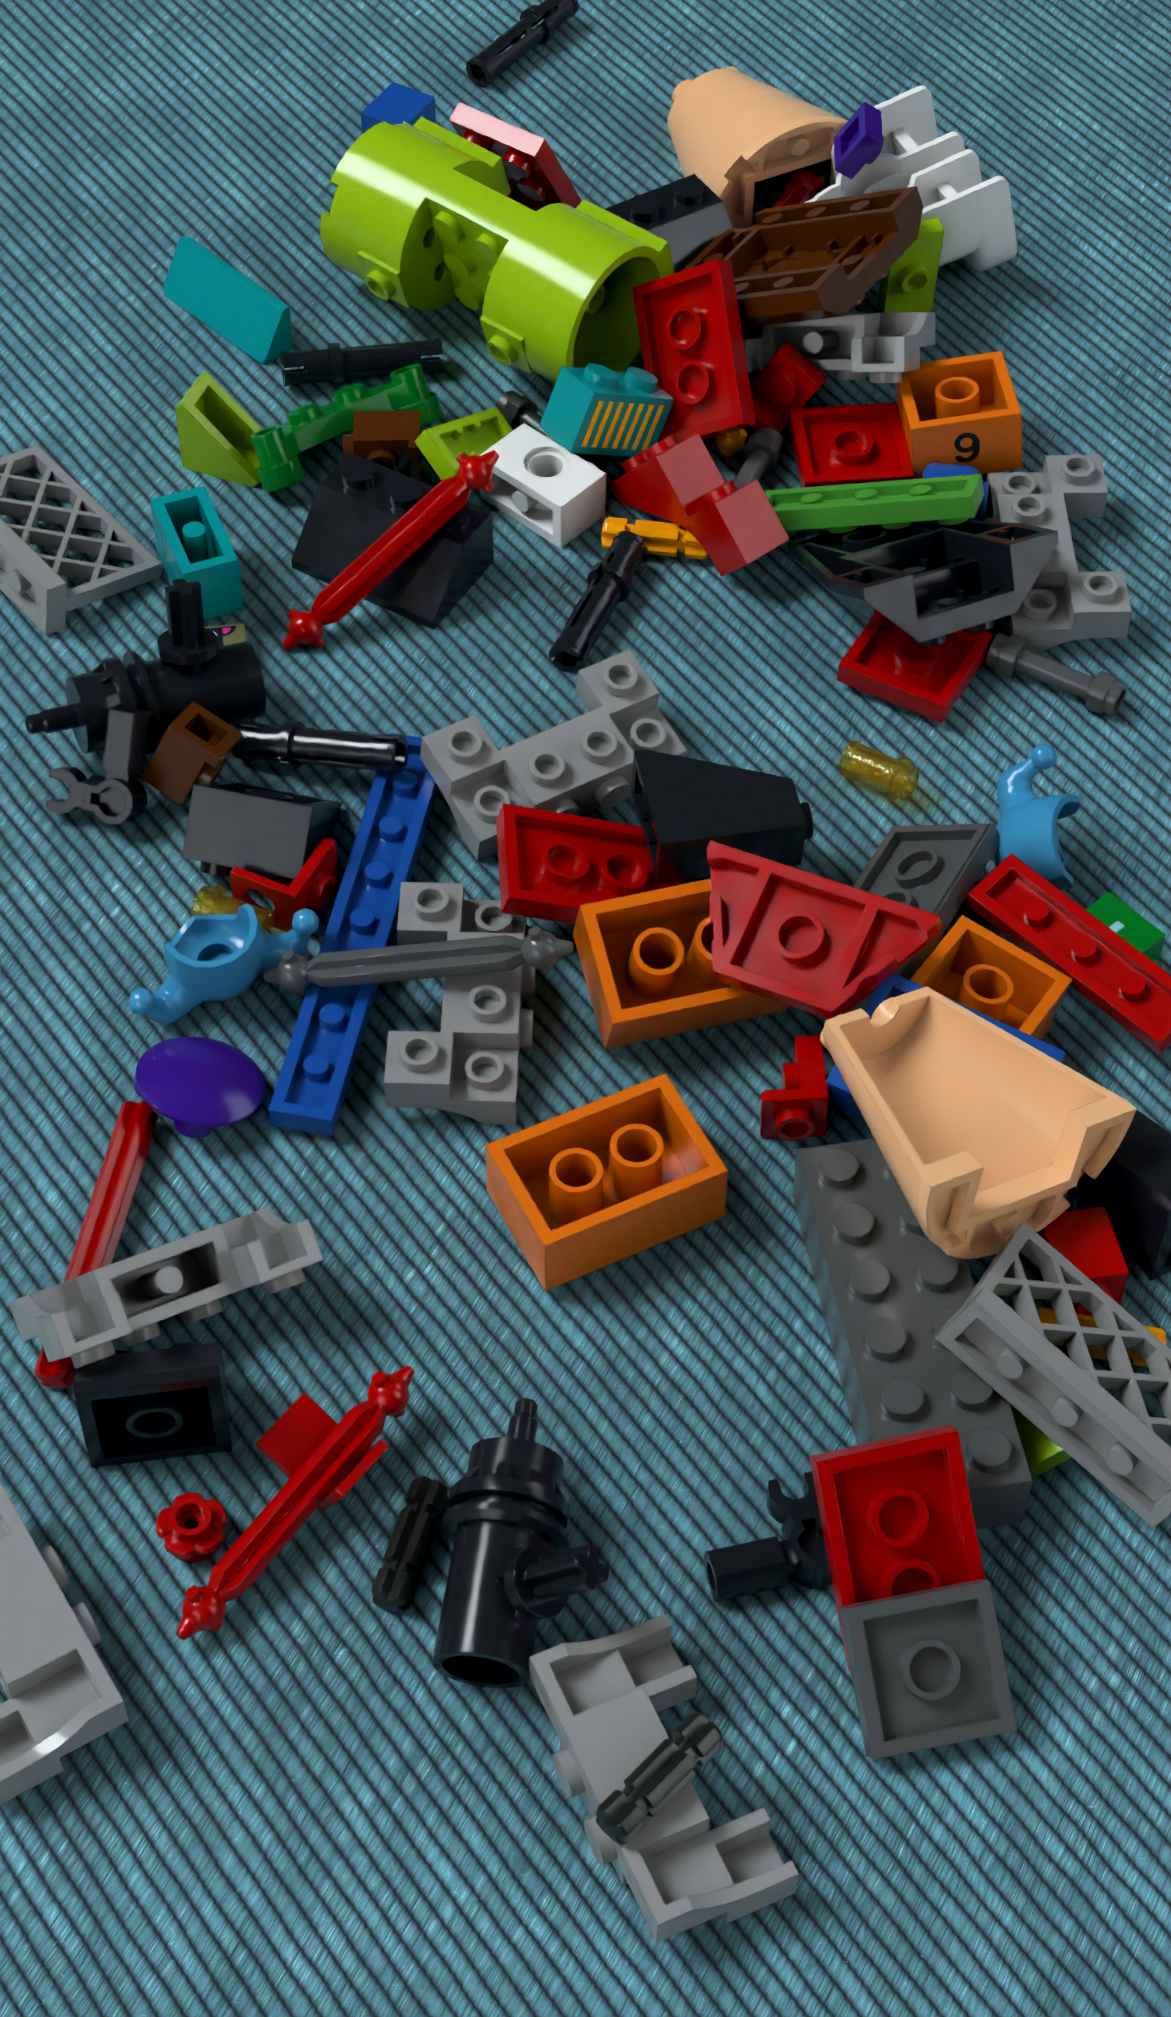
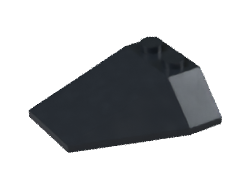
(930, 574)

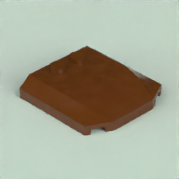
(816, 254)

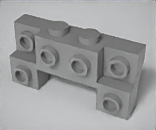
(848, 344)
(1062, 601)
(560, 769)
(476, 1055)
(175, 1278)
(47, 1664)
(605, 1714)

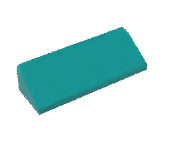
(228, 302)

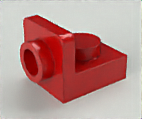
(782, 386)
(802, 1103)

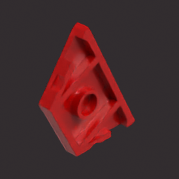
(805, 934)

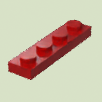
(1080, 946)

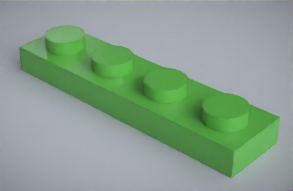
(887, 503)

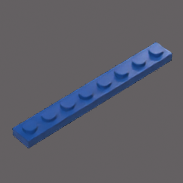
(363, 917)

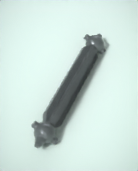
(418, 961)

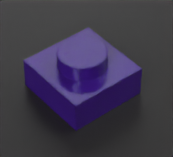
(858, 141)

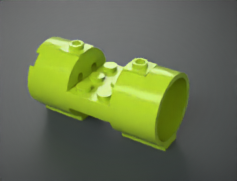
(434, 223)

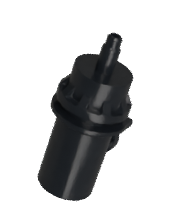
(189, 669)
(507, 1557)

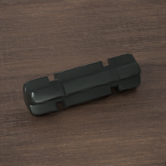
(410, 1544)
(658, 1778)

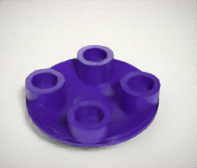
(199, 1084)

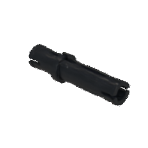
(491, 63)
(359, 362)
(607, 586)
(298, 745)

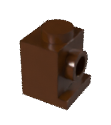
(387, 440)
(190, 753)

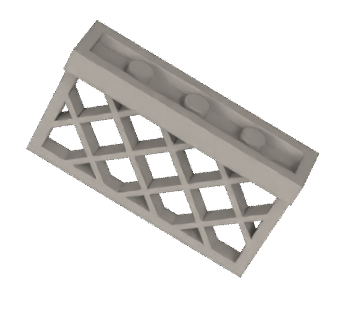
(33, 578)
(1066, 1394)

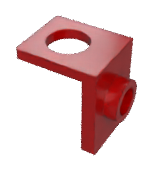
(310, 889)
(298, 1435)

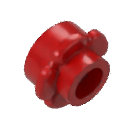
(194, 1543)

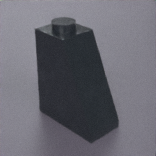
(696, 801)
(1138, 1194)

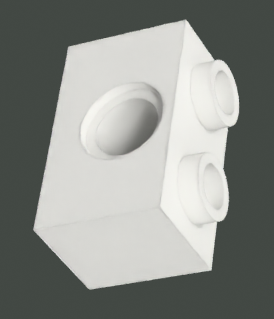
(545, 486)

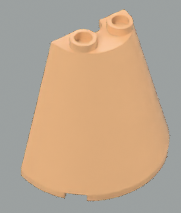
(744, 132)
(972, 1118)

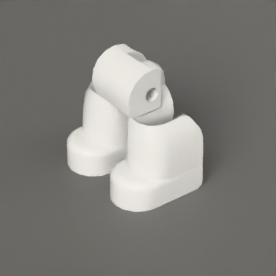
(948, 178)

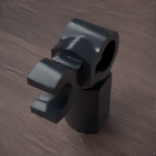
(119, 794)
(770, 1562)

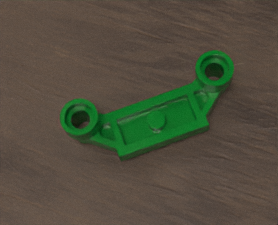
(310, 425)

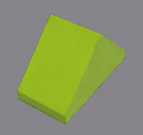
(216, 433)

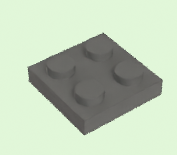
(928, 1668)

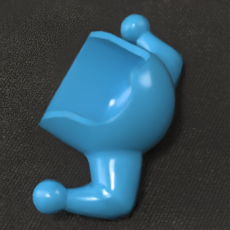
(1030, 822)
(218, 960)

